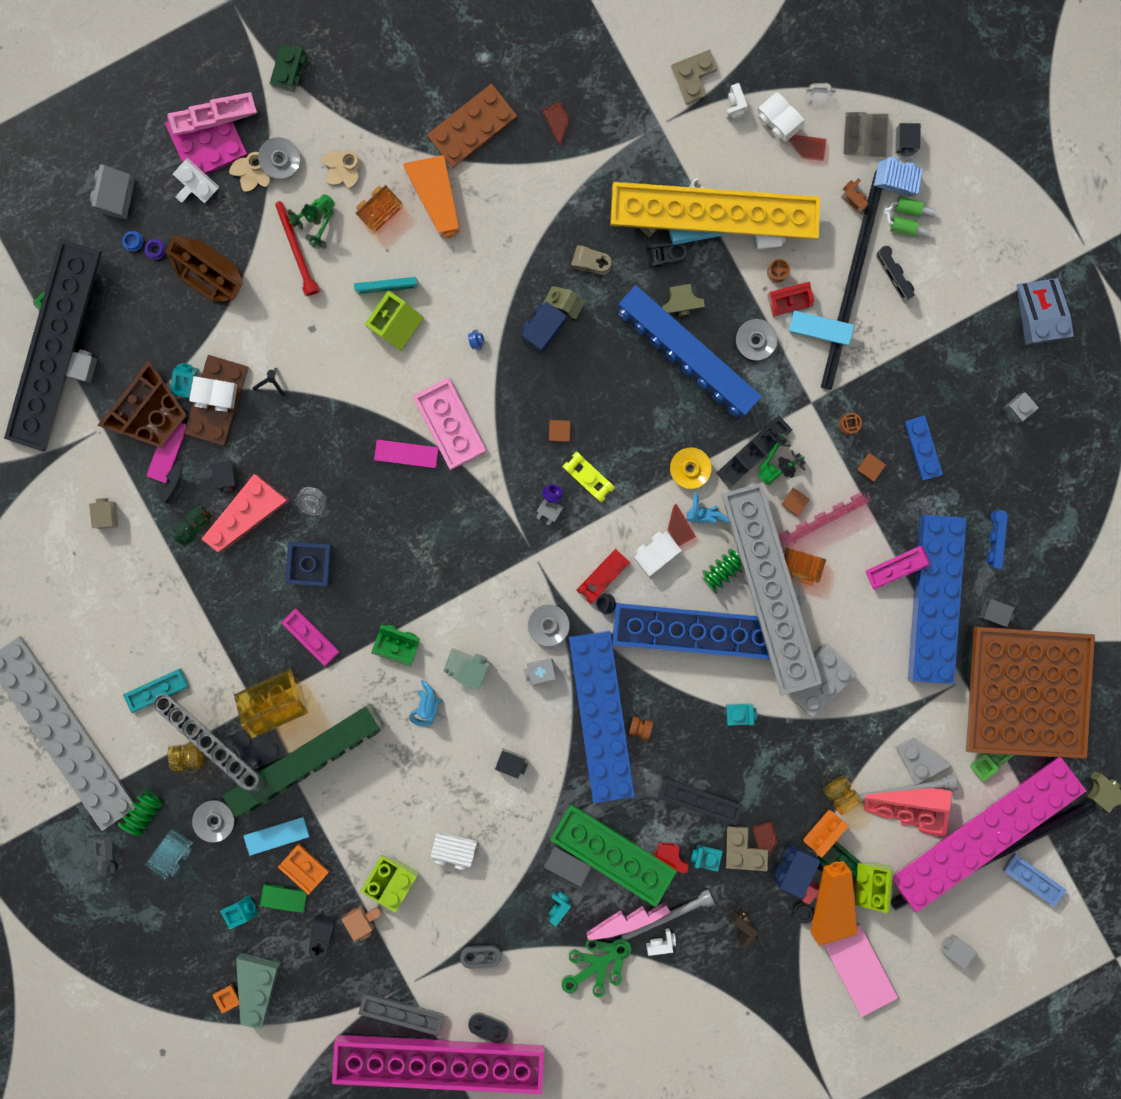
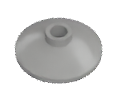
(280, 148)
(764, 332)
(546, 636)
(205, 828)

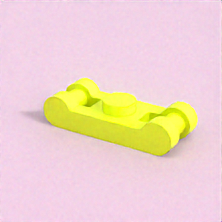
(588, 477)

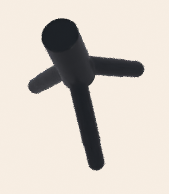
(272, 379)

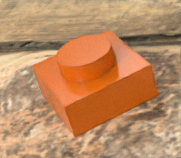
(226, 998)

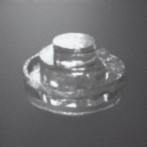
(311, 501)

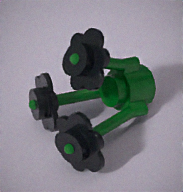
(787, 468)

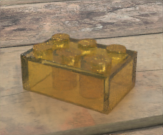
(270, 703)

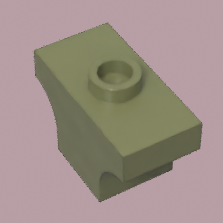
(565, 301)
(682, 301)
(1105, 792)

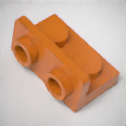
(825, 833)

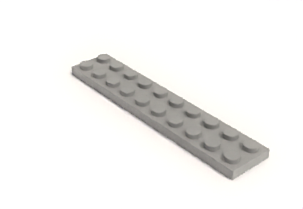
(771, 589)
(62, 735)

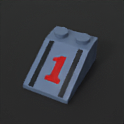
(1044, 312)

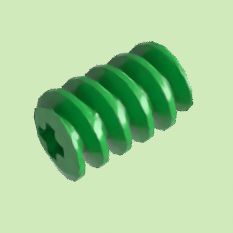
(723, 570)
(142, 814)

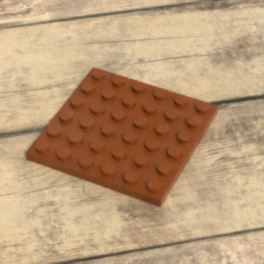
(1030, 692)

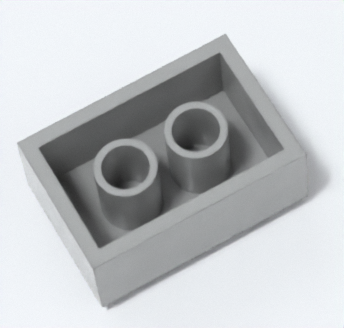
(834, 676)

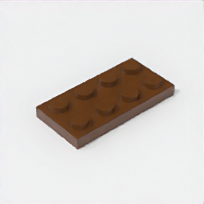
(210, 423)

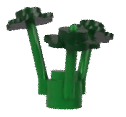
(314, 214)

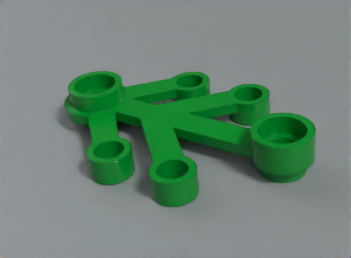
(599, 964)

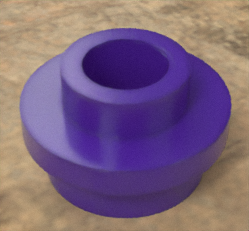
(149, 249)
(552, 493)

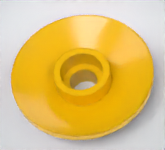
(698, 460)

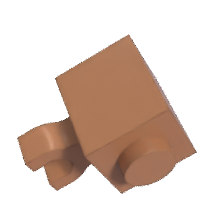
(359, 922)

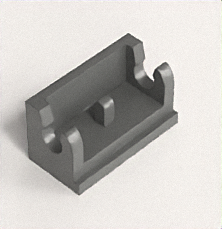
(566, 867)

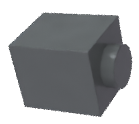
(997, 612)

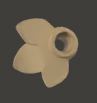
(339, 170)
(249, 174)

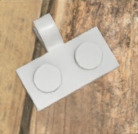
(194, 181)

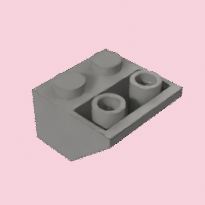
(112, 192)

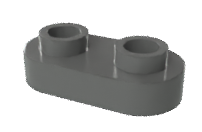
(481, 957)

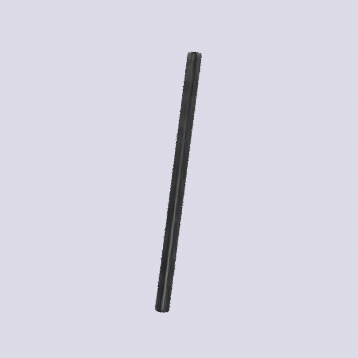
(853, 281)
(1034, 835)

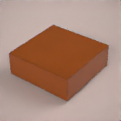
(559, 431)
(871, 467)
(795, 501)

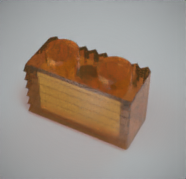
(378, 208)
(804, 566)

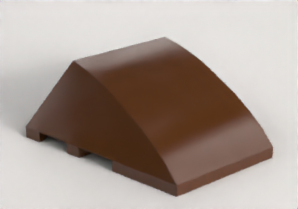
(145, 409)

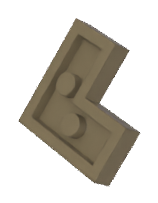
(688, 73)
(740, 855)

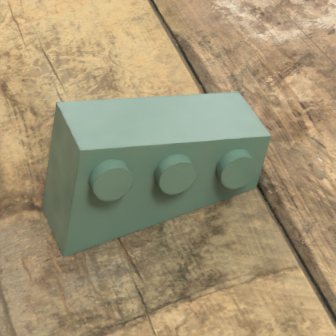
(467, 668)
(255, 988)

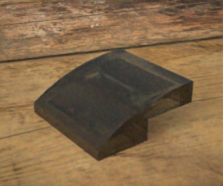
(866, 134)

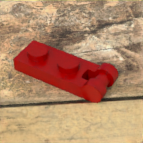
(603, 575)

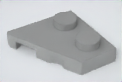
(920, 760)

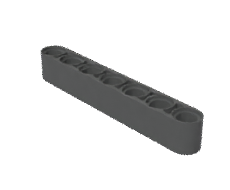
(217, 747)

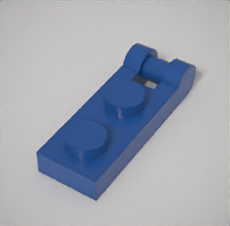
(997, 539)

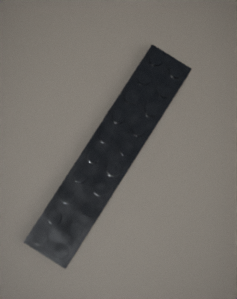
(52, 344)

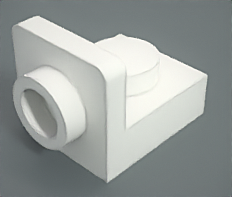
(736, 98)
(658, 946)

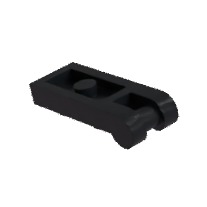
(894, 273)

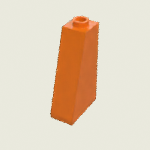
(434, 190)
(835, 905)

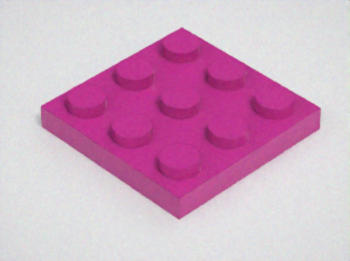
(210, 147)

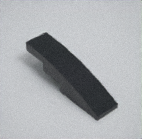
(752, 452)

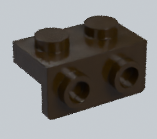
(743, 922)

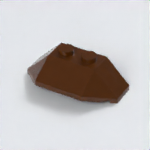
(204, 269)

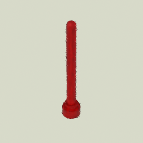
(309, 287)

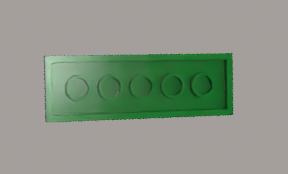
(614, 855)

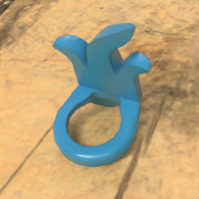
(704, 515)
(427, 707)

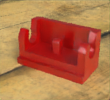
(791, 299)

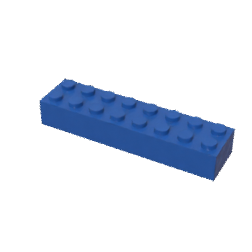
(687, 352)
(937, 600)
(688, 631)
(601, 716)

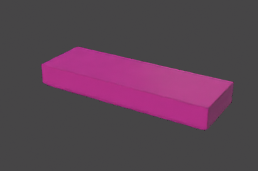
(406, 453)
(166, 456)
(898, 567)
(310, 637)

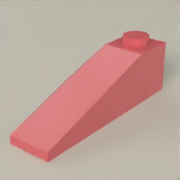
(919, 807)

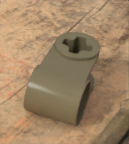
(588, 259)

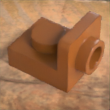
(853, 198)

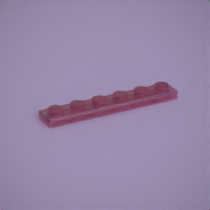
(822, 518)

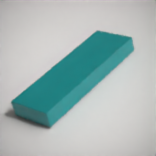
(385, 285)
(147, 693)

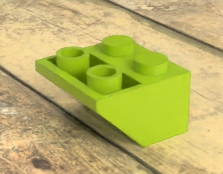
(394, 320)
(389, 882)
(874, 886)

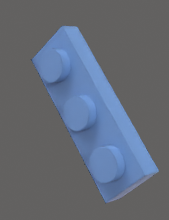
(1034, 879)

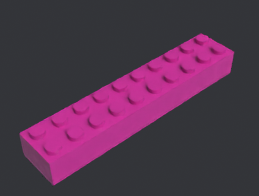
(987, 834)
(438, 1064)

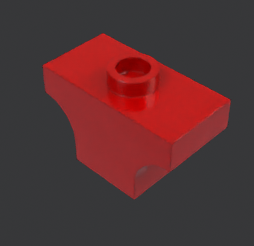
(670, 854)

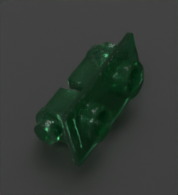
(184, 532)

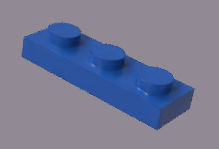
(923, 448)

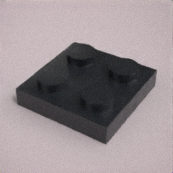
(260, 749)

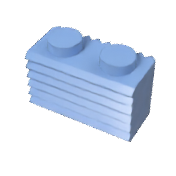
(898, 176)

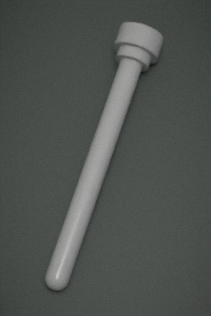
(949, 783)
(703, 900)

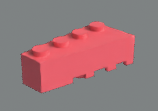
(246, 511)

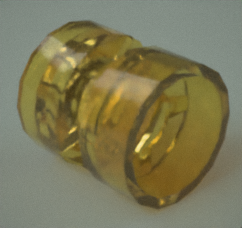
(192, 757)
(843, 796)

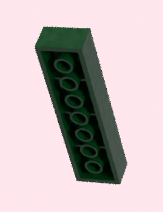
(307, 757)

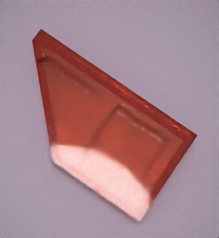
(557, 120)
(809, 147)
(679, 527)
(765, 836)

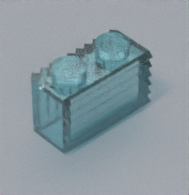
(169, 854)

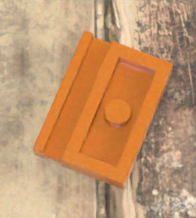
(303, 869)

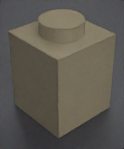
(103, 514)

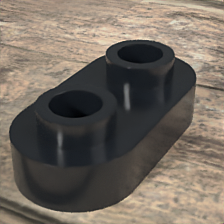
(489, 1026)

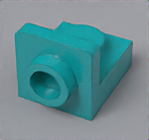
(182, 379)
(741, 714)
(706, 858)
(558, 911)
(239, 912)

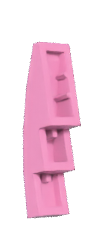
(211, 114)
(619, 924)

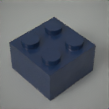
(543, 327)
(309, 564)
(796, 870)

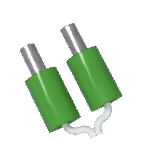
(907, 226)

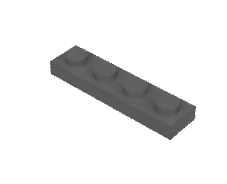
(401, 1013)

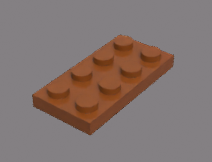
(472, 126)

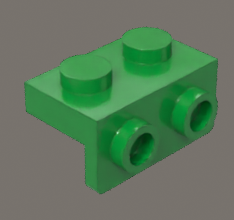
(396, 645)

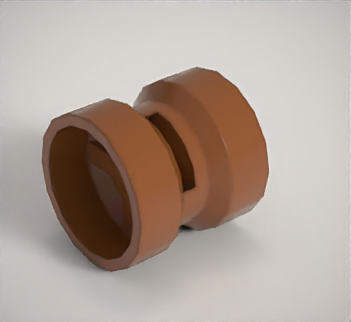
(781, 269)
(846, 423)
(640, 728)

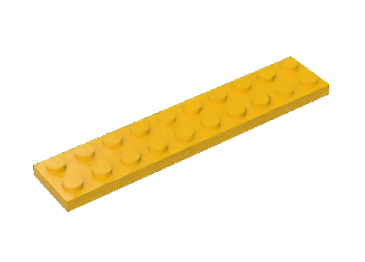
(715, 211)

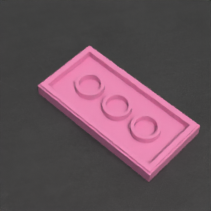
(449, 424)
(861, 972)

